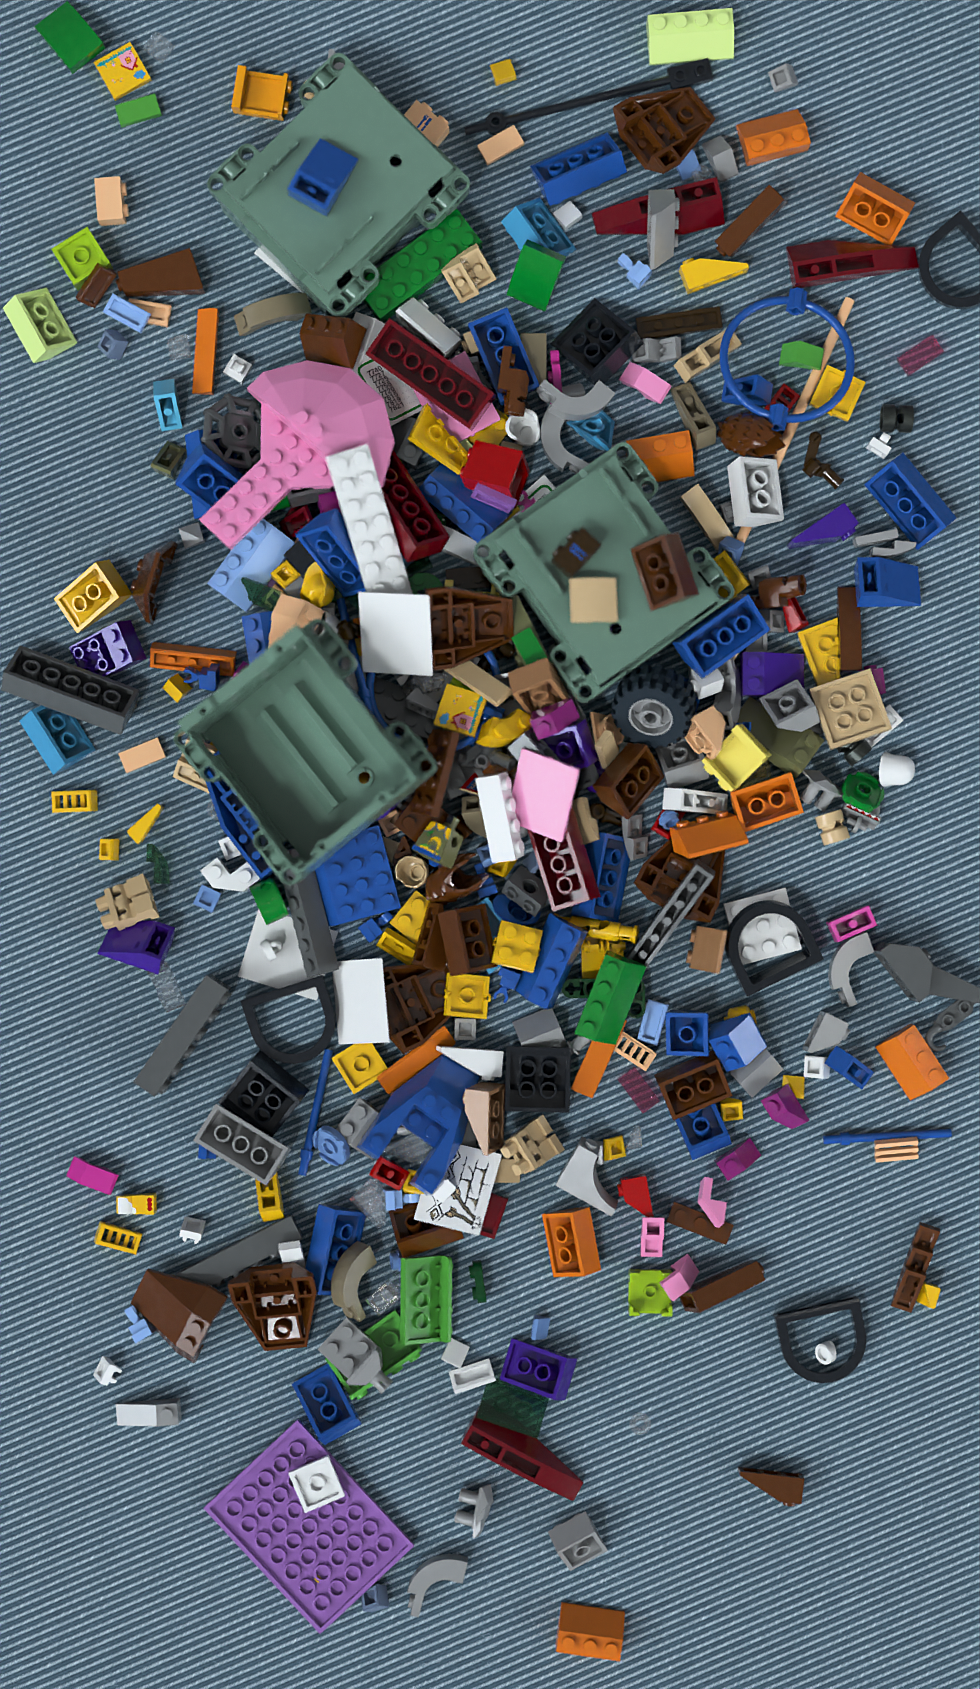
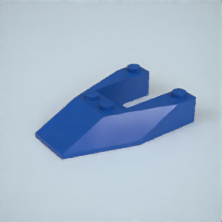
(237, 823)
(430, 1109)

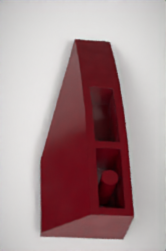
(698, 210)
(844, 260)
(522, 1456)

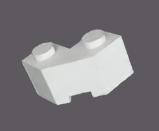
(220, 876)

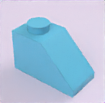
(167, 404)

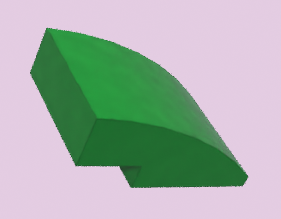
(70, 37)
(536, 275)

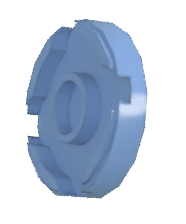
(331, 1145)

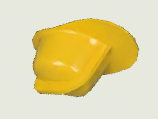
(317, 587)

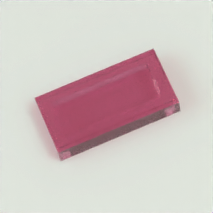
(920, 355)
(638, 1090)

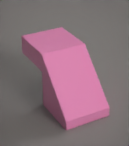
(645, 382)
(714, 1209)
(652, 1236)
(681, 1279)

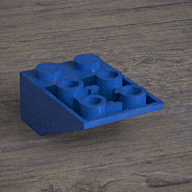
(322, 177)
(886, 583)

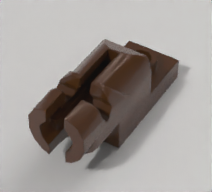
(513, 383)
(777, 590)

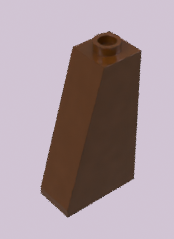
(750, 221)
(162, 277)
(722, 1286)

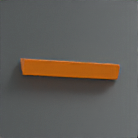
(205, 351)
(181, 656)
(414, 1061)
(593, 1067)

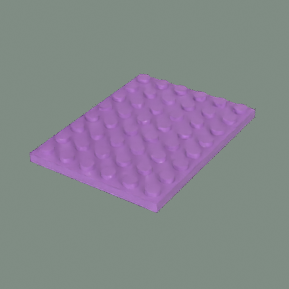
(342, 1541)

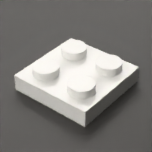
(316, 1483)

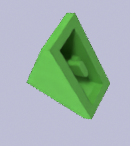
(801, 355)

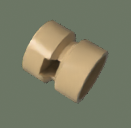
(832, 827)

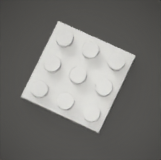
(766, 934)

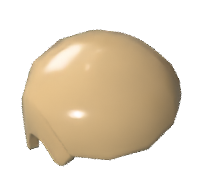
(412, 871)

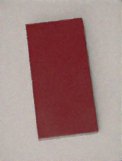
(493, 1215)

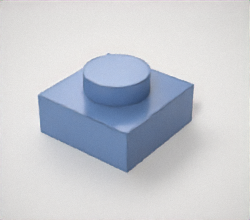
(207, 898)

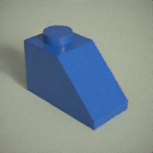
(753, 387)
(849, 1067)

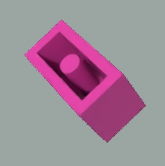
(851, 923)

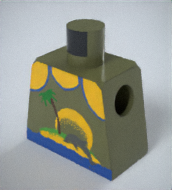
(440, 842)

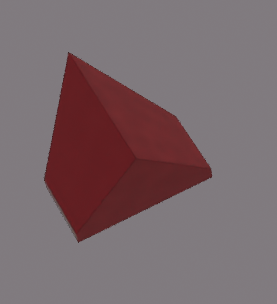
(295, 520)

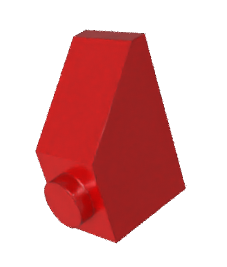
(389, 1172)
(636, 1193)

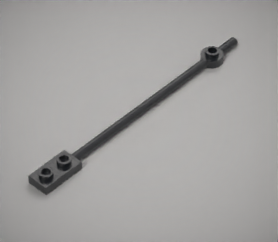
(678, 77)

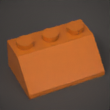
(773, 137)
(875, 209)
(666, 455)
(766, 802)
(707, 834)
(912, 1062)
(571, 1242)
(590, 1631)

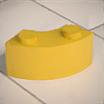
(501, 732)

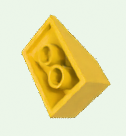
(93, 595)

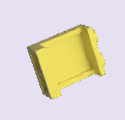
(737, 759)

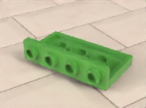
(426, 1299)
(387, 1336)

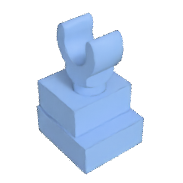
(638, 272)
(394, 1199)
(140, 1328)

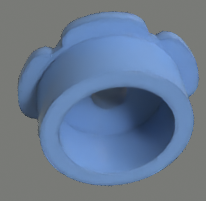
(668, 819)
(395, 1260)

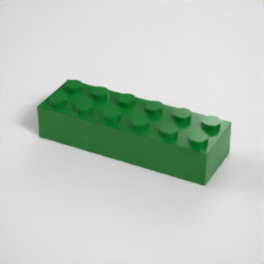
(419, 265)

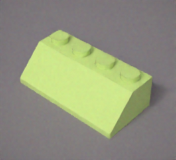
(690, 36)

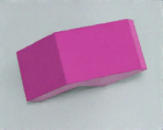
(92, 1175)

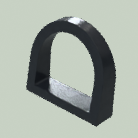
(971, 233)
(781, 970)
(254, 1025)
(856, 1356)

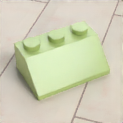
(39, 324)

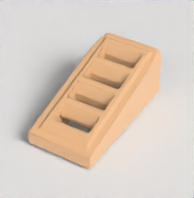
(647, 1061)

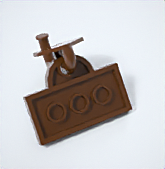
(430, 794)

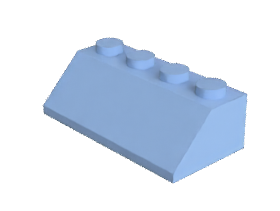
(251, 558)

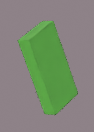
(138, 110)

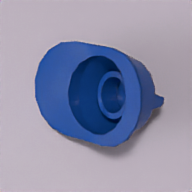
(512, 912)

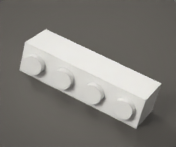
(500, 817)

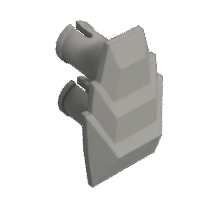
(817, 783)
(483, 1502)

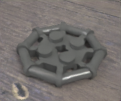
(226, 427)

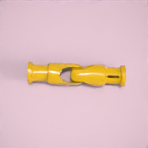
(605, 929)

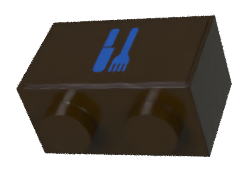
(575, 553)

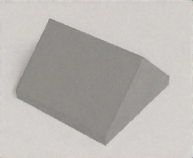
(540, 1030)
(757, 1073)

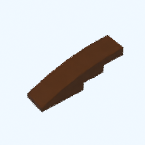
(849, 630)
(915, 1267)

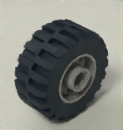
(654, 706)

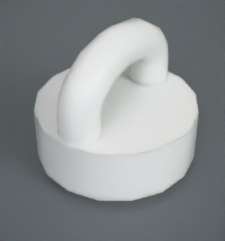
(267, 948)
(826, 1352)

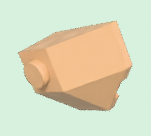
(707, 732)

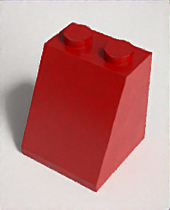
(496, 468)

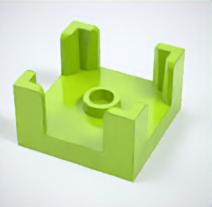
(79, 256)
(646, 1293)

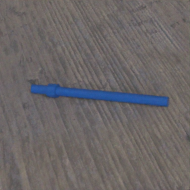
(363, 692)
(846, 1138)
(306, 1153)

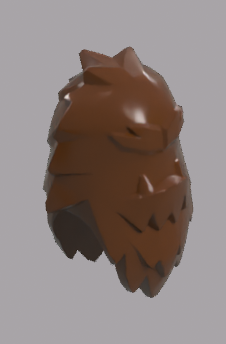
(749, 435)
(449, 885)

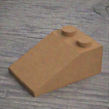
(537, 685)
(706, 949)
(486, 1112)

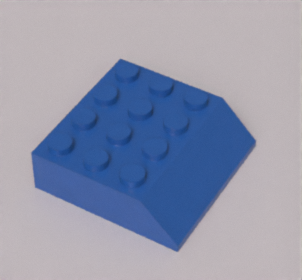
(358, 879)

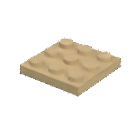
(850, 709)

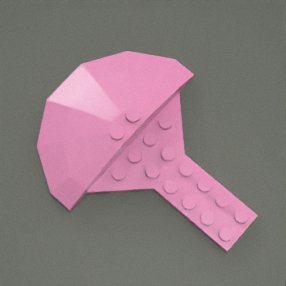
(305, 416)

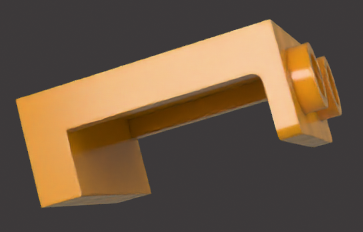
(261, 94)

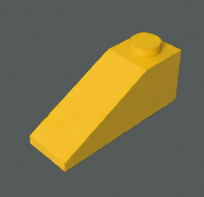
(708, 272)
(270, 1199)

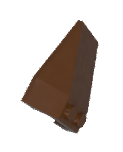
(662, 126)
(149, 575)
(466, 624)
(666, 870)
(414, 1004)
(276, 1304)
(178, 1310)

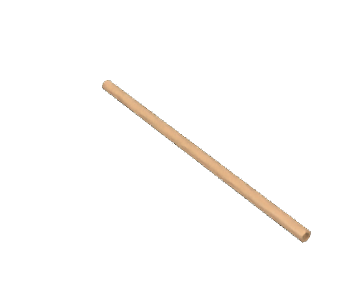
(806, 395)

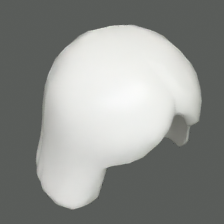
(525, 431)
(895, 770)

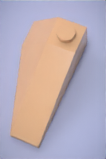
(291, 612)

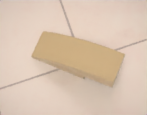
(704, 357)
(705, 515)

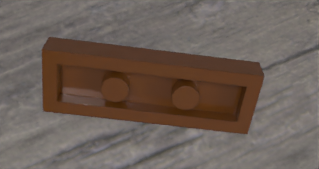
(698, 1223)

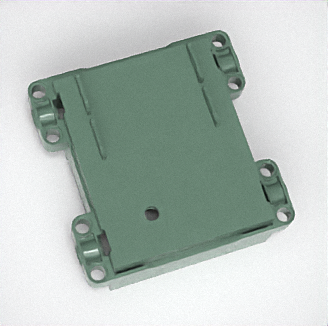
(371, 210)
(616, 511)
(296, 747)

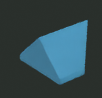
(596, 430)

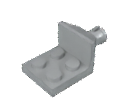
(355, 1356)

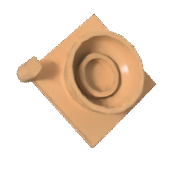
(601, 723)

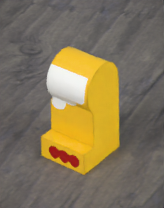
(137, 1204)

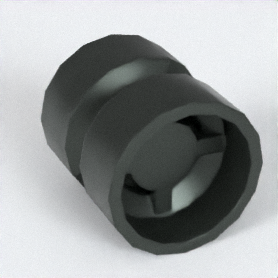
(888, 418)
(855, 751)

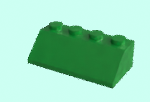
(610, 998)

